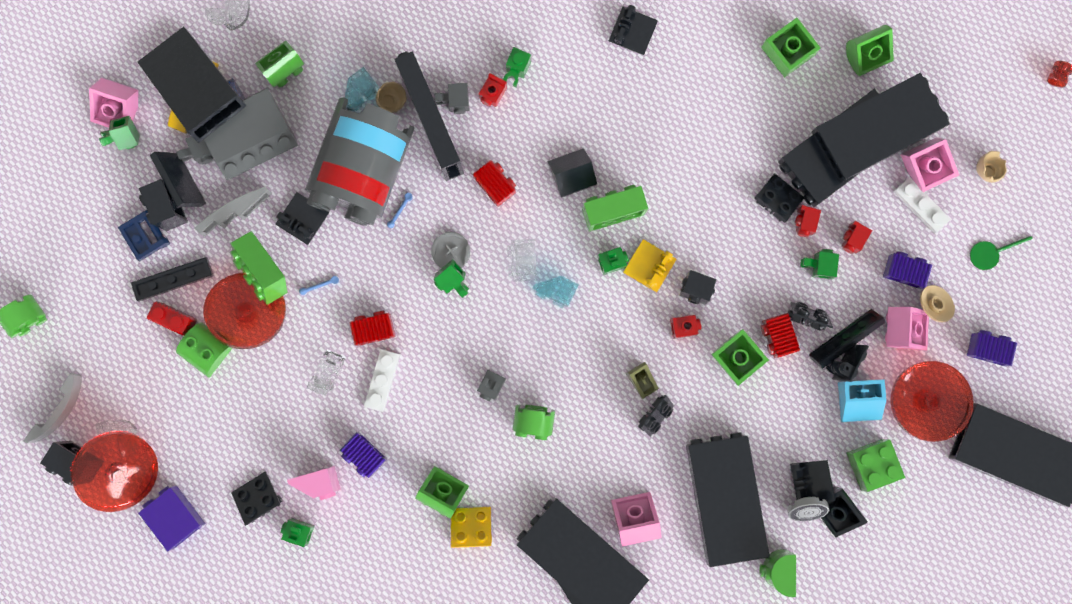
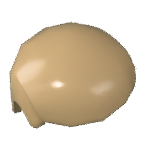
(391, 97)
(991, 167)

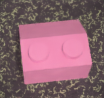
(111, 101)
(930, 164)
(907, 328)
(317, 484)
(636, 519)

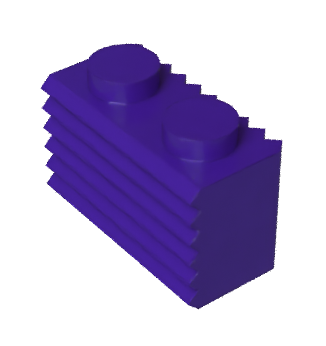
(907, 270)
(992, 349)
(363, 455)

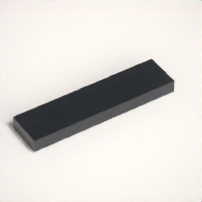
(172, 279)
(847, 338)

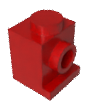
(492, 98)
(807, 221)
(856, 237)
(678, 329)

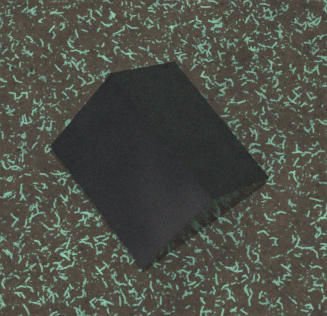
(573, 172)
(842, 514)

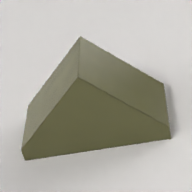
(642, 380)

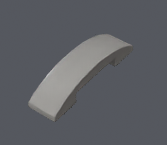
(71, 389)

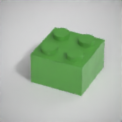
(790, 47)
(875, 465)

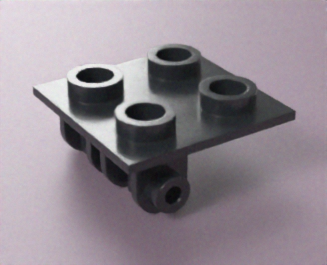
(633, 30)
(779, 197)
(301, 219)
(818, 317)
(848, 367)
(662, 410)
(812, 480)
(256, 498)

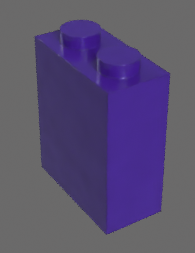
(171, 517)

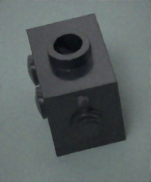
(697, 287)

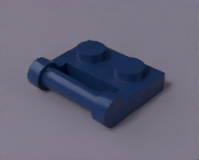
(138, 239)

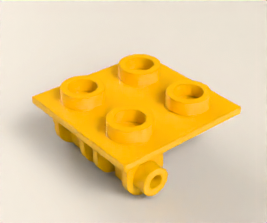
(650, 265)
(471, 527)

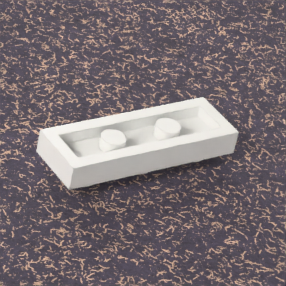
(922, 205)
(382, 380)

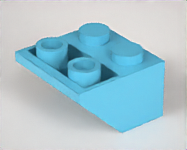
(862, 400)

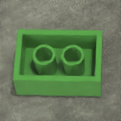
(614, 207)
(258, 268)

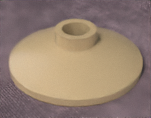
(937, 303)

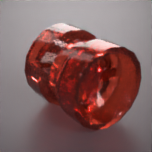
(1060, 74)

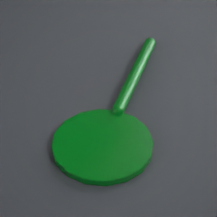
(986, 256)

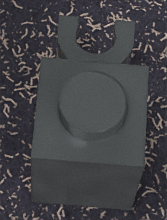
(456, 97)
(195, 150)
(491, 385)

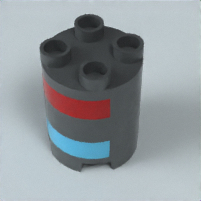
(358, 162)

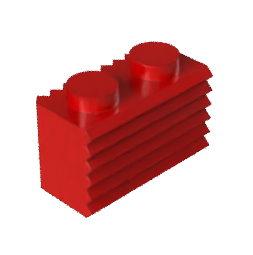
(495, 183)
(171, 318)
(372, 328)
(780, 335)

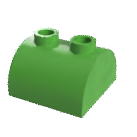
(870, 50)
(280, 64)
(202, 349)
(739, 357)
(442, 492)
(780, 572)

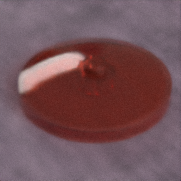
(239, 317)
(932, 401)
(114, 471)

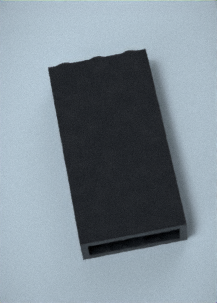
(191, 84)
(429, 115)
(880, 127)
(811, 170)
(1016, 454)
(727, 500)
(580, 558)

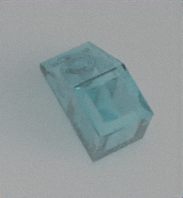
(360, 89)
(557, 289)

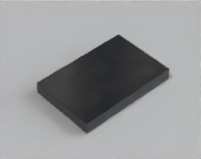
(177, 179)

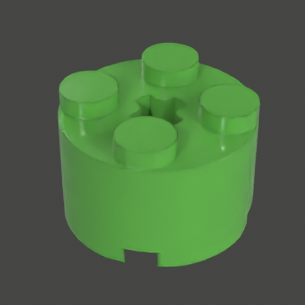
(19, 316)
(533, 421)

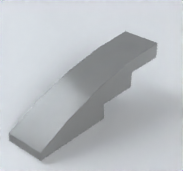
(241, 207)

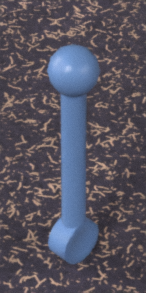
(408, 197)
(334, 280)

